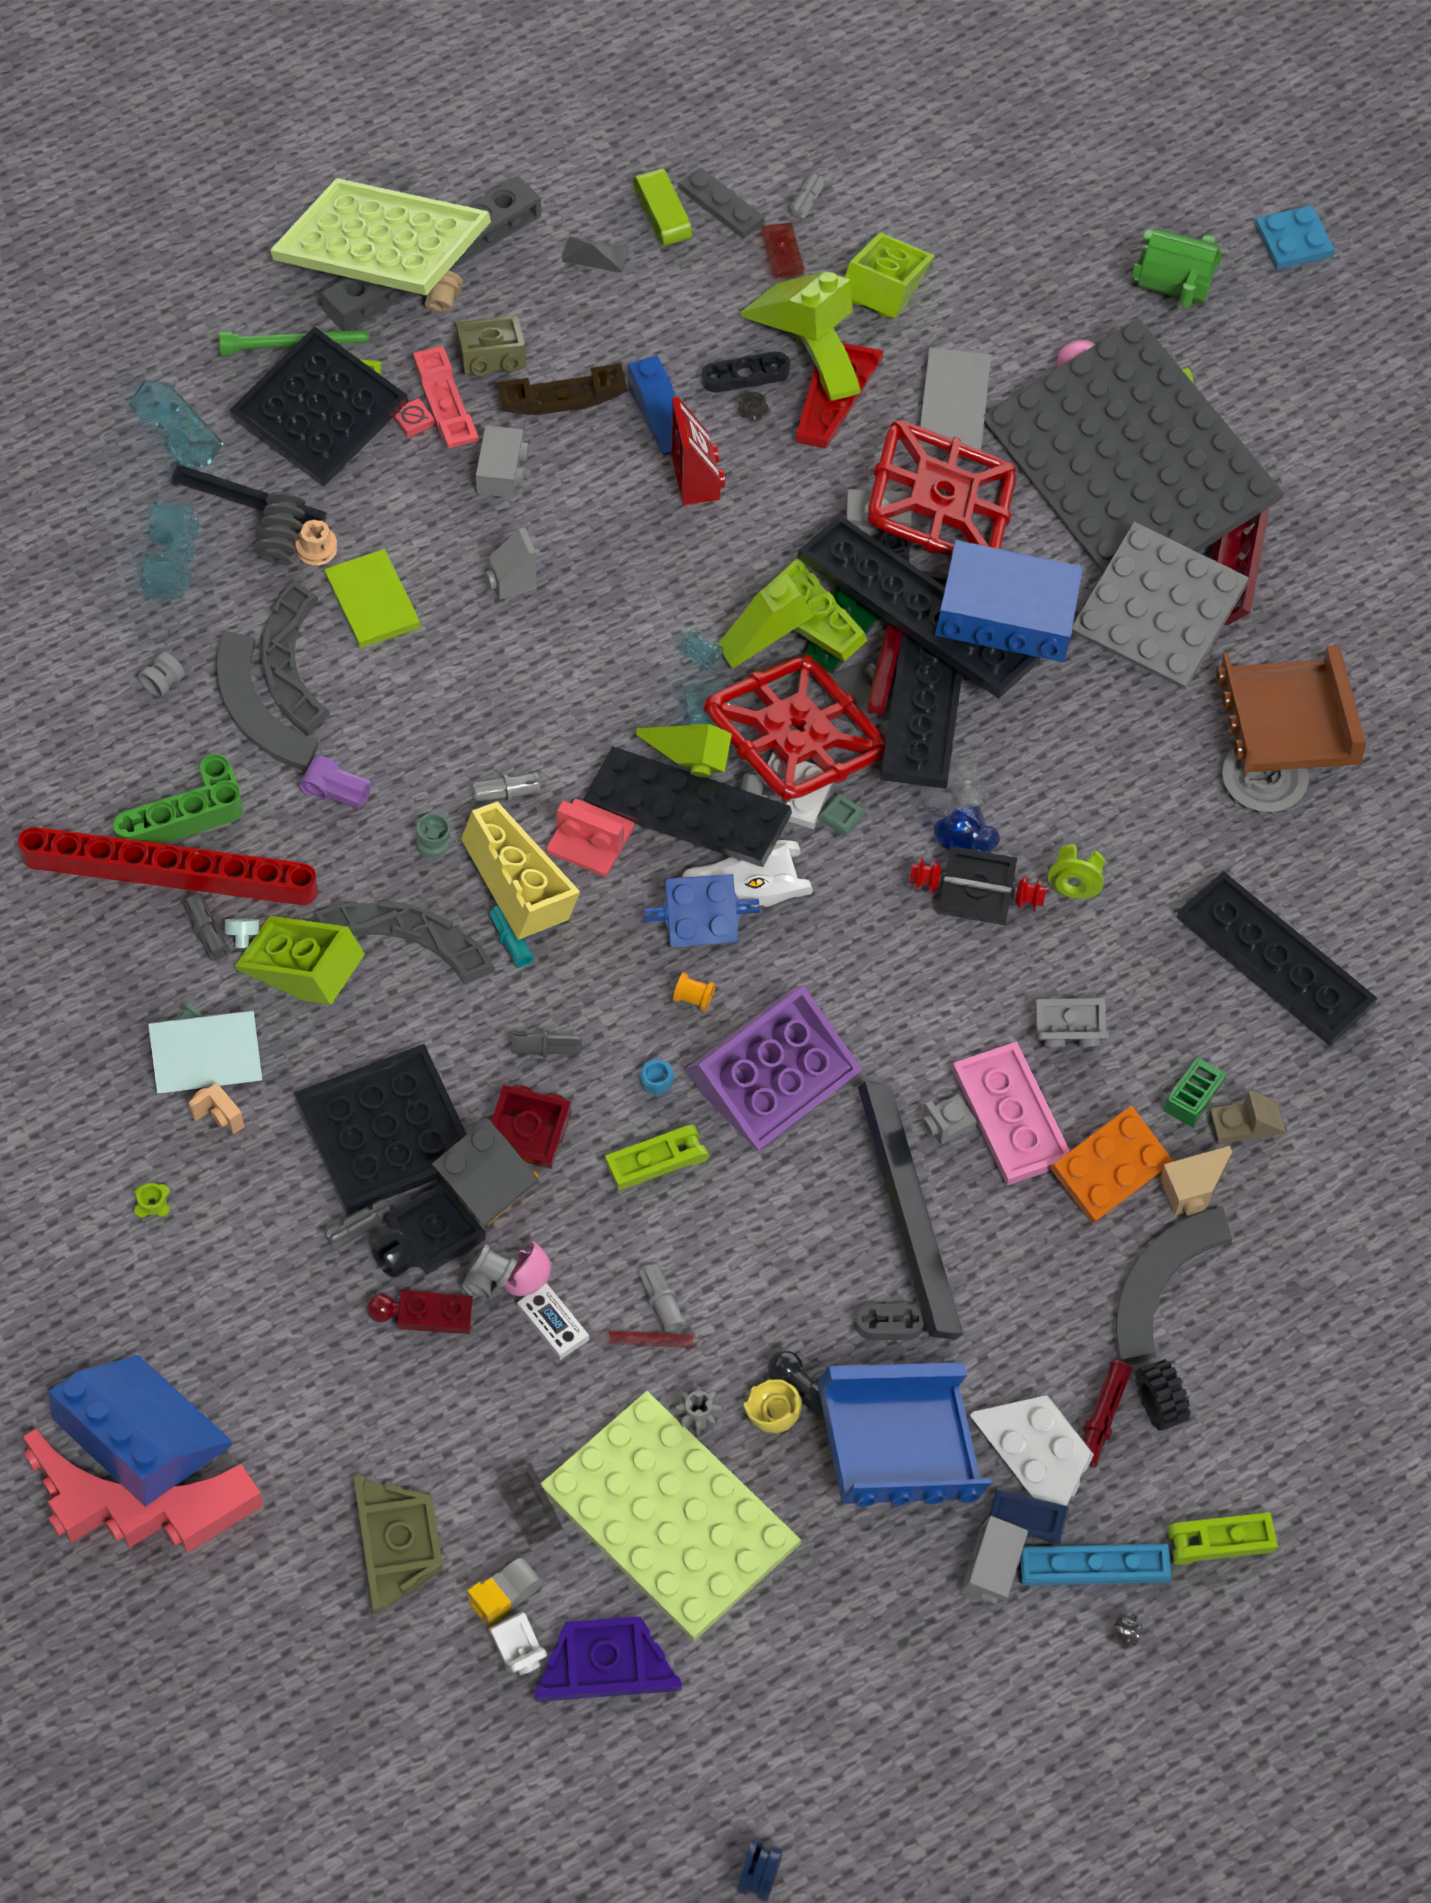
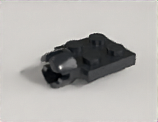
(427, 1233)

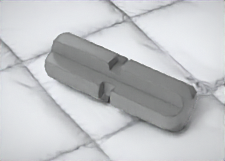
(809, 193)

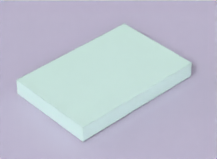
(205, 1051)

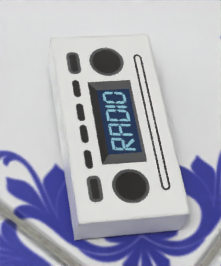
(553, 1321)

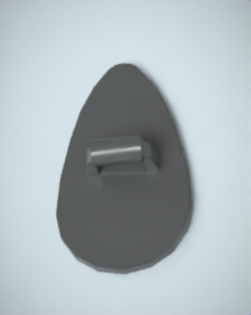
(858, 682)

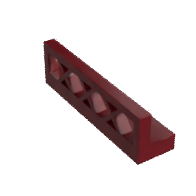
(1232, 551)

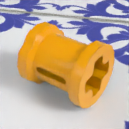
(694, 992)

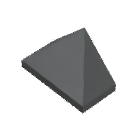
(595, 254)

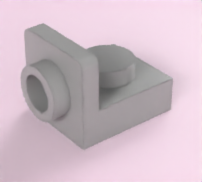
(947, 1119)

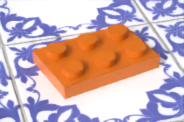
(1111, 1164)

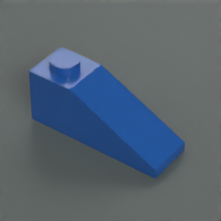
(654, 398)

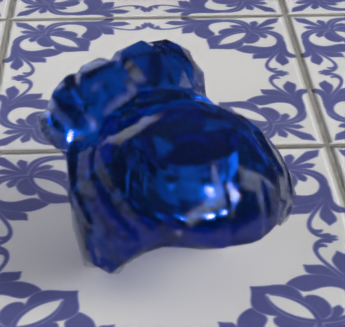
(966, 830)

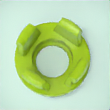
(1070, 867)

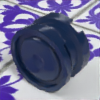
(764, 1872)

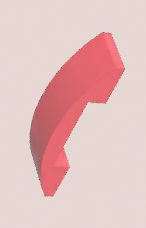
(443, 398)

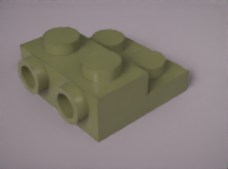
(491, 345)

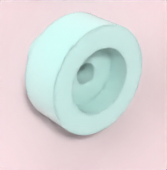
(241, 929)

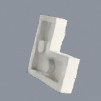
(807, 808)

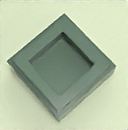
(841, 815)

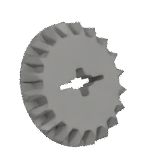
(1280, 794)

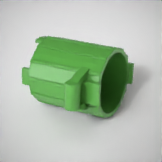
(1177, 265)

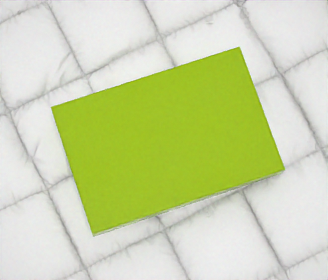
(372, 598)

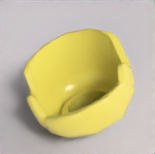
(782, 1402)

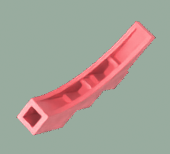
(191, 1511)

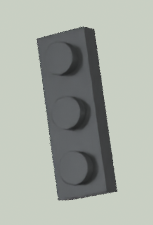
(721, 203)

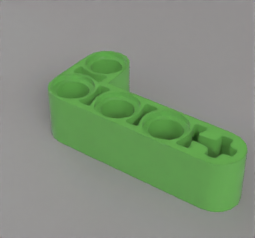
(178, 808)

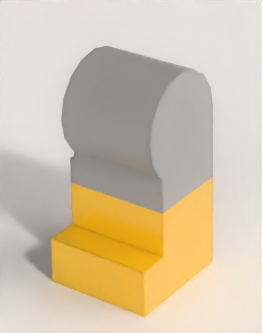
(503, 1591)

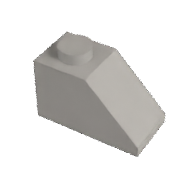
(513, 566)

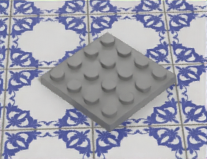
(1160, 605)

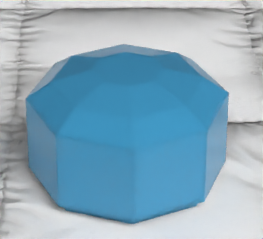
(656, 1077)

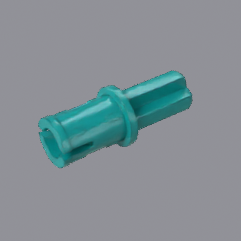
(517, 948)

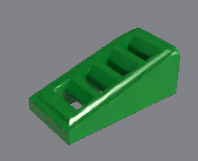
(1185, 1112)

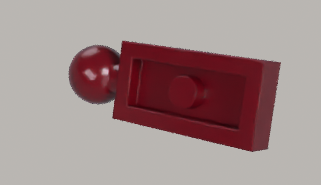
(424, 1311)

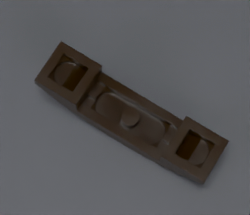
(563, 395)

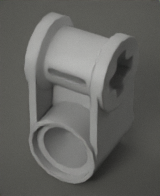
(487, 1273)

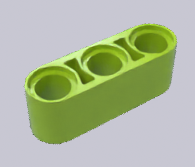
(663, 207)

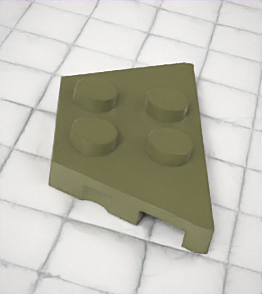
(397, 1540)

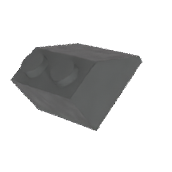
(485, 1172)

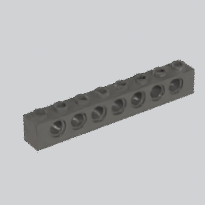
(510, 209)

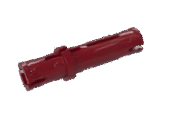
(1098, 1428)

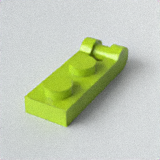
(656, 1157)
(1223, 1538)

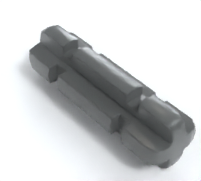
(357, 1223)

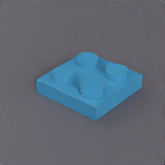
(1294, 237)

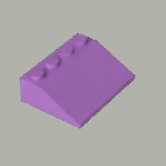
(774, 1068)

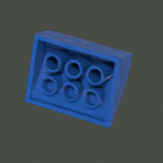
(136, 1426)

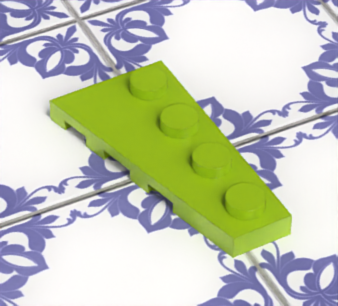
(831, 625)

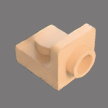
(220, 1107)

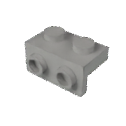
(1071, 1021)

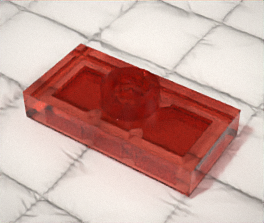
(782, 250)

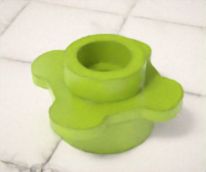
(152, 1191)

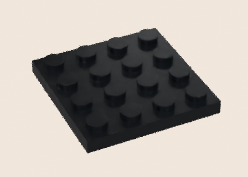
(319, 406)
(381, 1126)

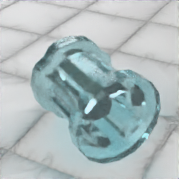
(701, 649)

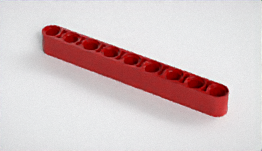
(155, 856)

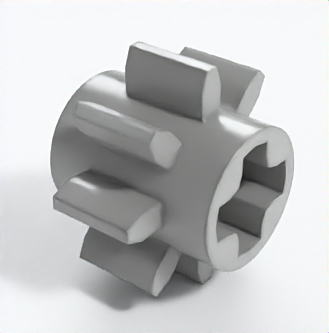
(698, 1401)

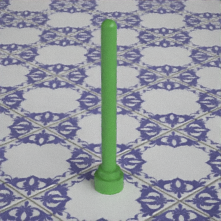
(231, 343)

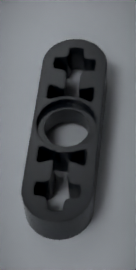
(749, 362)

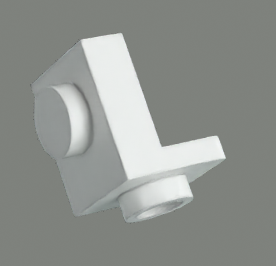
(517, 1644)

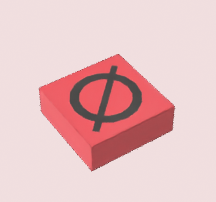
(414, 418)

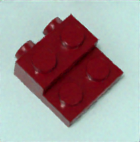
(532, 1123)

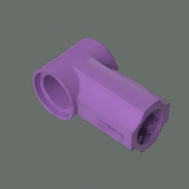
(327, 780)

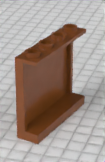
(1292, 714)

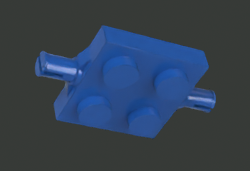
(701, 910)

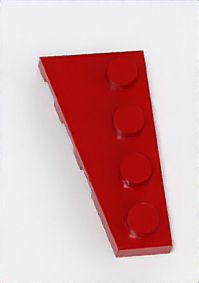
(824, 417)

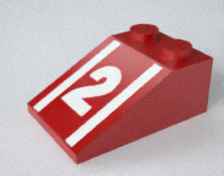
(694, 457)

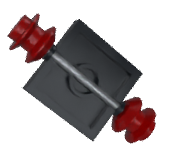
(977, 885)

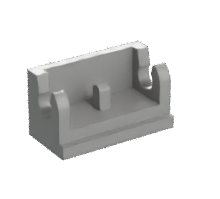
(994, 1560)

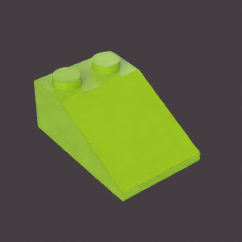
(887, 274)
(804, 305)
(302, 958)

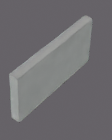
(955, 396)

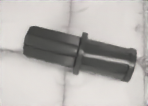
(545, 1043)

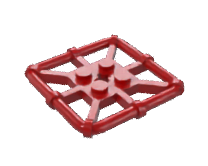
(929, 479)
(797, 710)

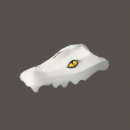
(770, 883)

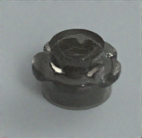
(749, 400)
(1126, 1631)

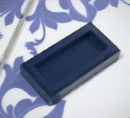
(1039, 1517)

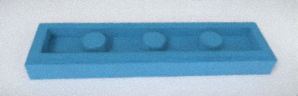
(1095, 1564)

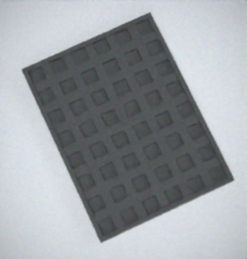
(1131, 442)

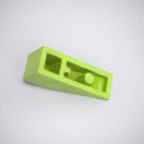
(766, 619)
(696, 747)

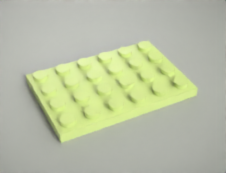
(381, 236)
(670, 1515)

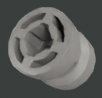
(161, 674)

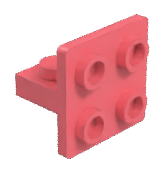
(589, 836)

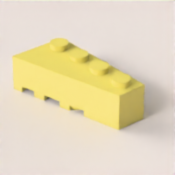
(518, 872)

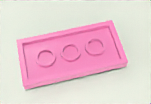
(1011, 1112)

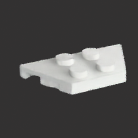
(1037, 1446)

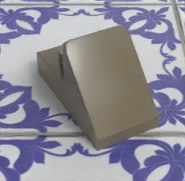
(1250, 1120)

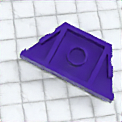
(606, 1661)

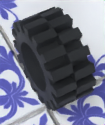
(1162, 1394)

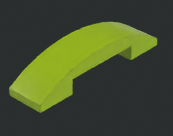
(833, 364)

